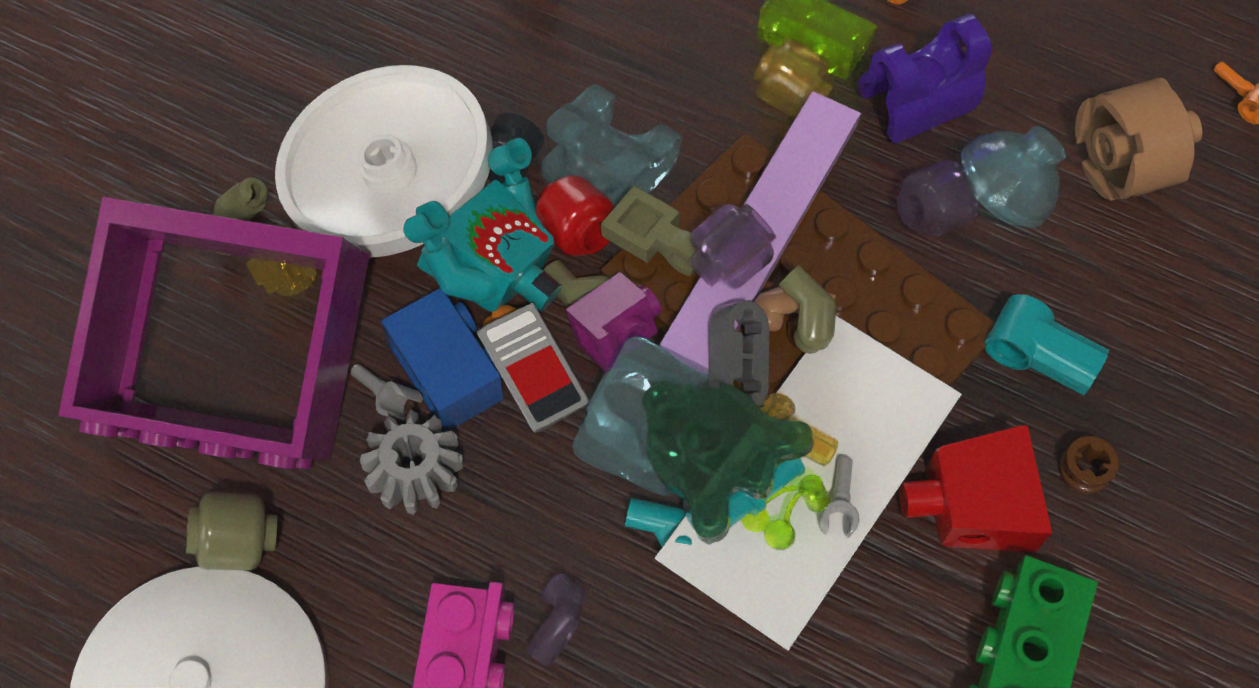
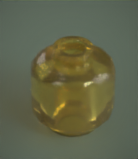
(790, 75)

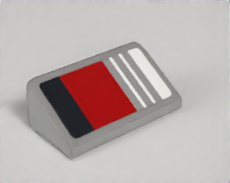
(533, 367)

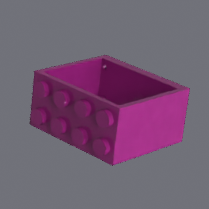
(117, 316)

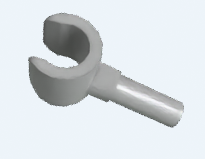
(389, 395)
(841, 498)

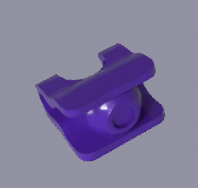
(933, 82)

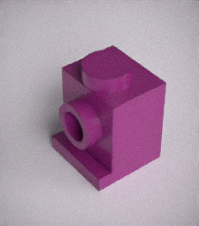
(611, 317)

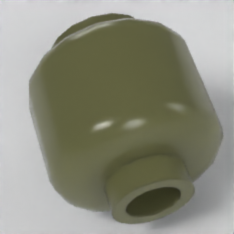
(230, 530)

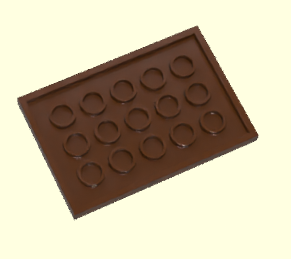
(872, 279)

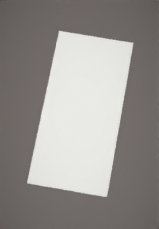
(883, 421)

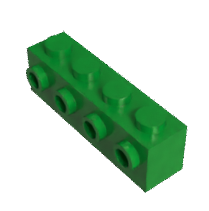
(1036, 627)

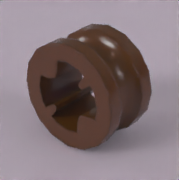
(1091, 449)

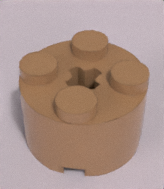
(1137, 139)

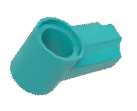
(1031, 338)

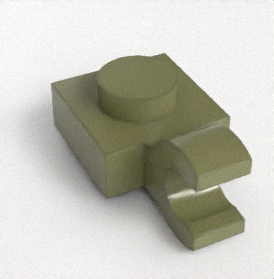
(647, 226)

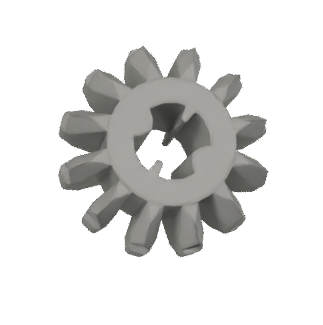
(406, 442)

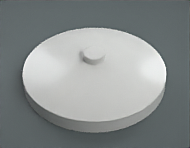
(379, 151)
(204, 634)

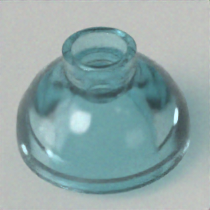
(1015, 174)

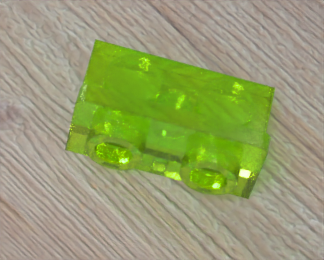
(819, 26)

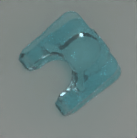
(603, 154)
(616, 422)

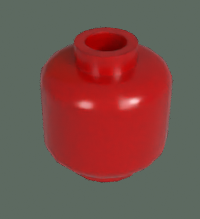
(573, 215)

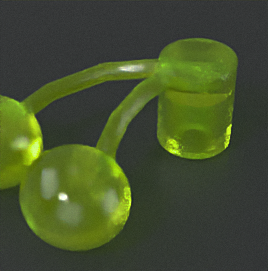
(780, 533)

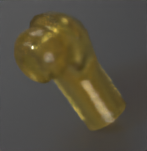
(782, 408)

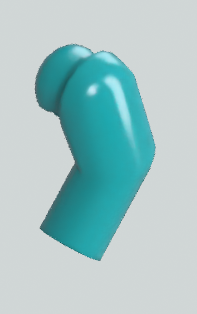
(656, 518)

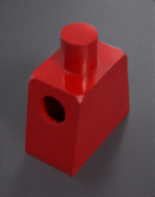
(983, 493)

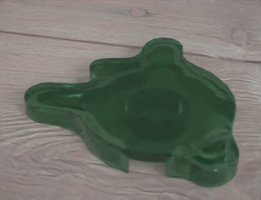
(716, 445)

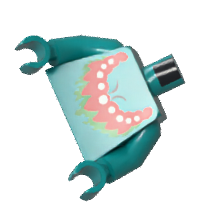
(491, 242)

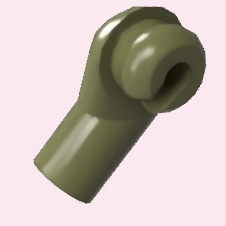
(816, 311)

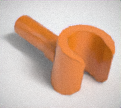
(1249, 105)

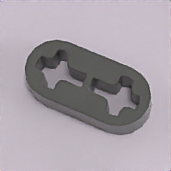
(737, 355)

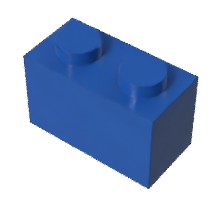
(443, 358)

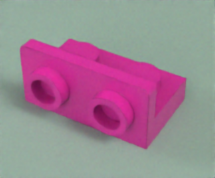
(464, 637)

